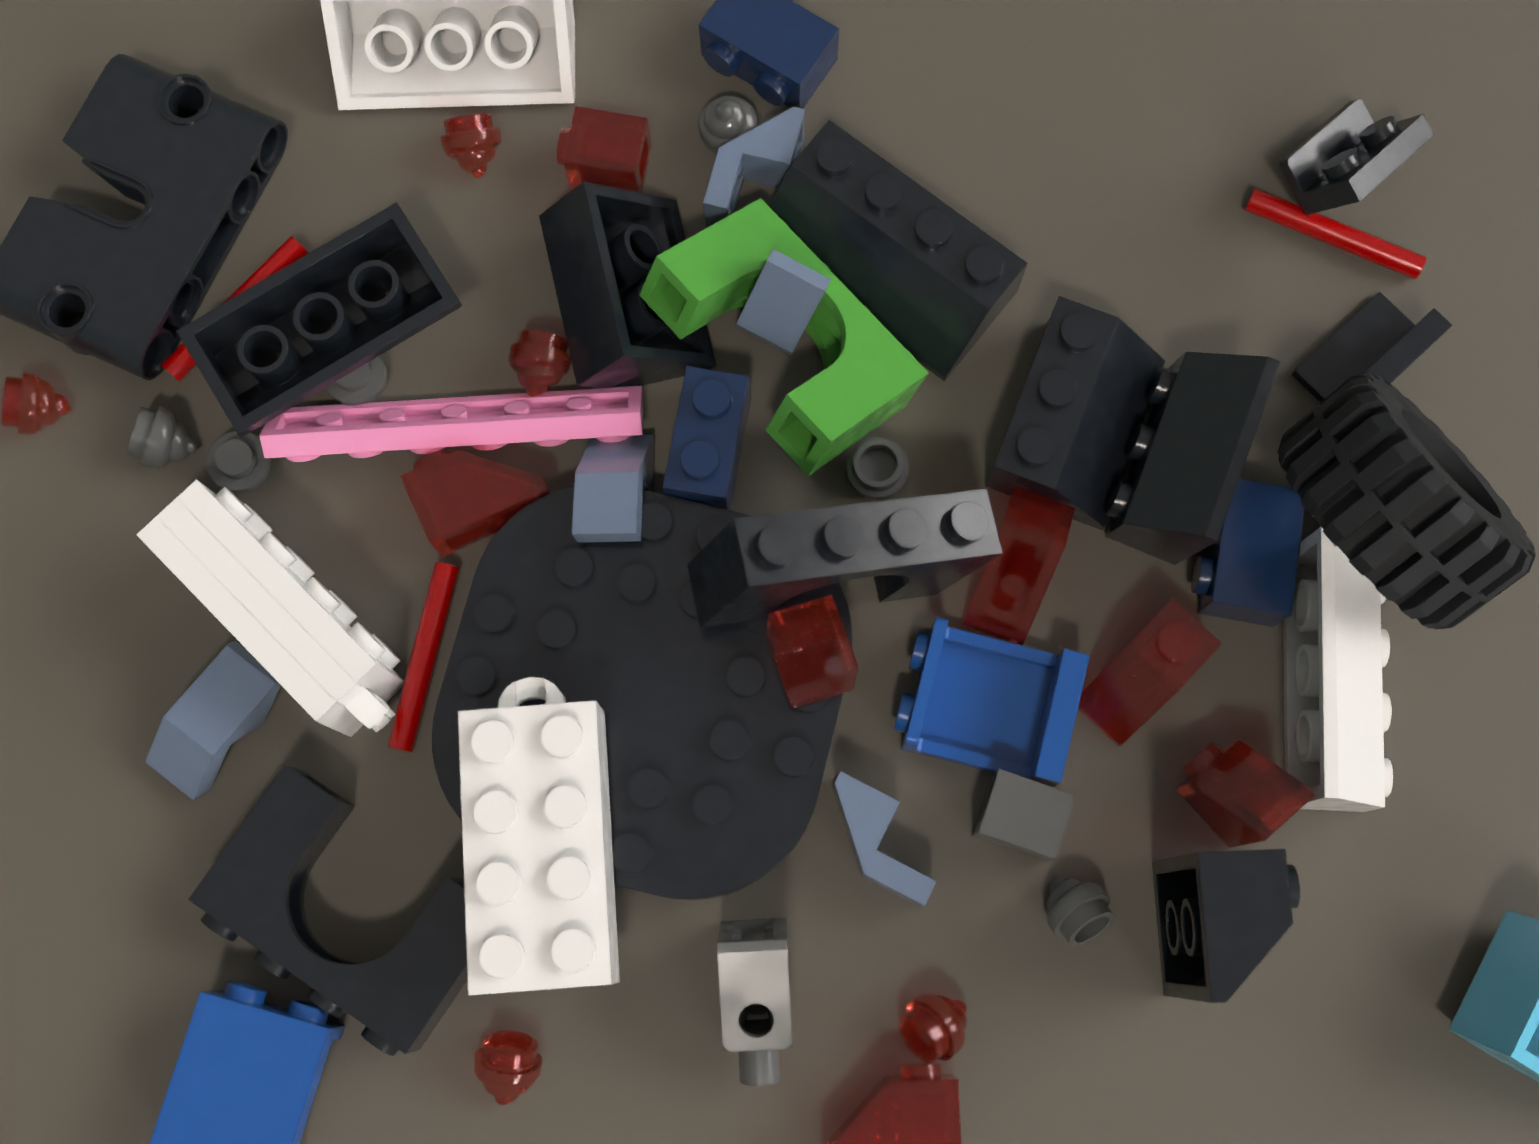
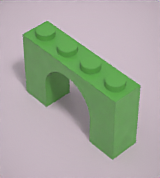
(864, 366)

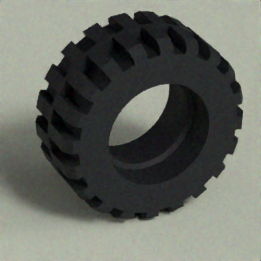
(1404, 503)

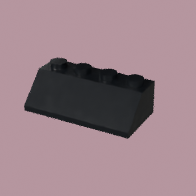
(898, 248)
(318, 319)

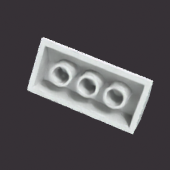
(450, 52)
(1335, 683)

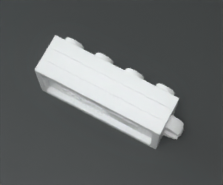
(272, 609)
(537, 843)

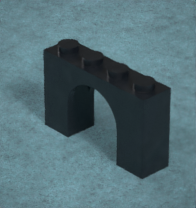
(905, 543)
(259, 895)

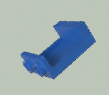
(991, 703)
(246, 1070)

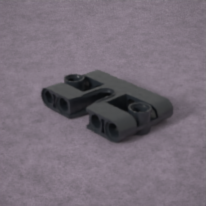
(150, 272)

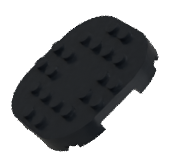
(700, 737)

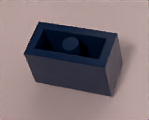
(770, 46)
(708, 437)
(1255, 560)

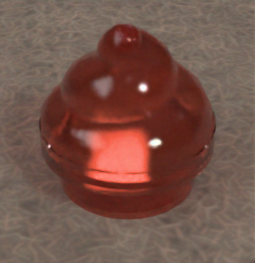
(473, 153)
(539, 360)
(31, 394)
(934, 1027)
(507, 1064)

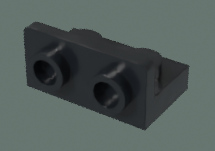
(1350, 156)

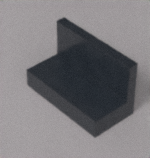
(1373, 342)

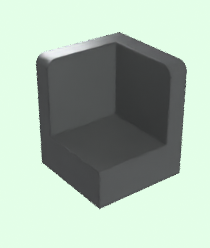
(1023, 815)

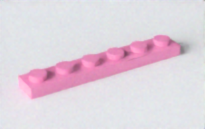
(439, 423)

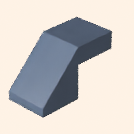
(755, 156)
(782, 302)
(611, 489)
(210, 716)
(866, 818)

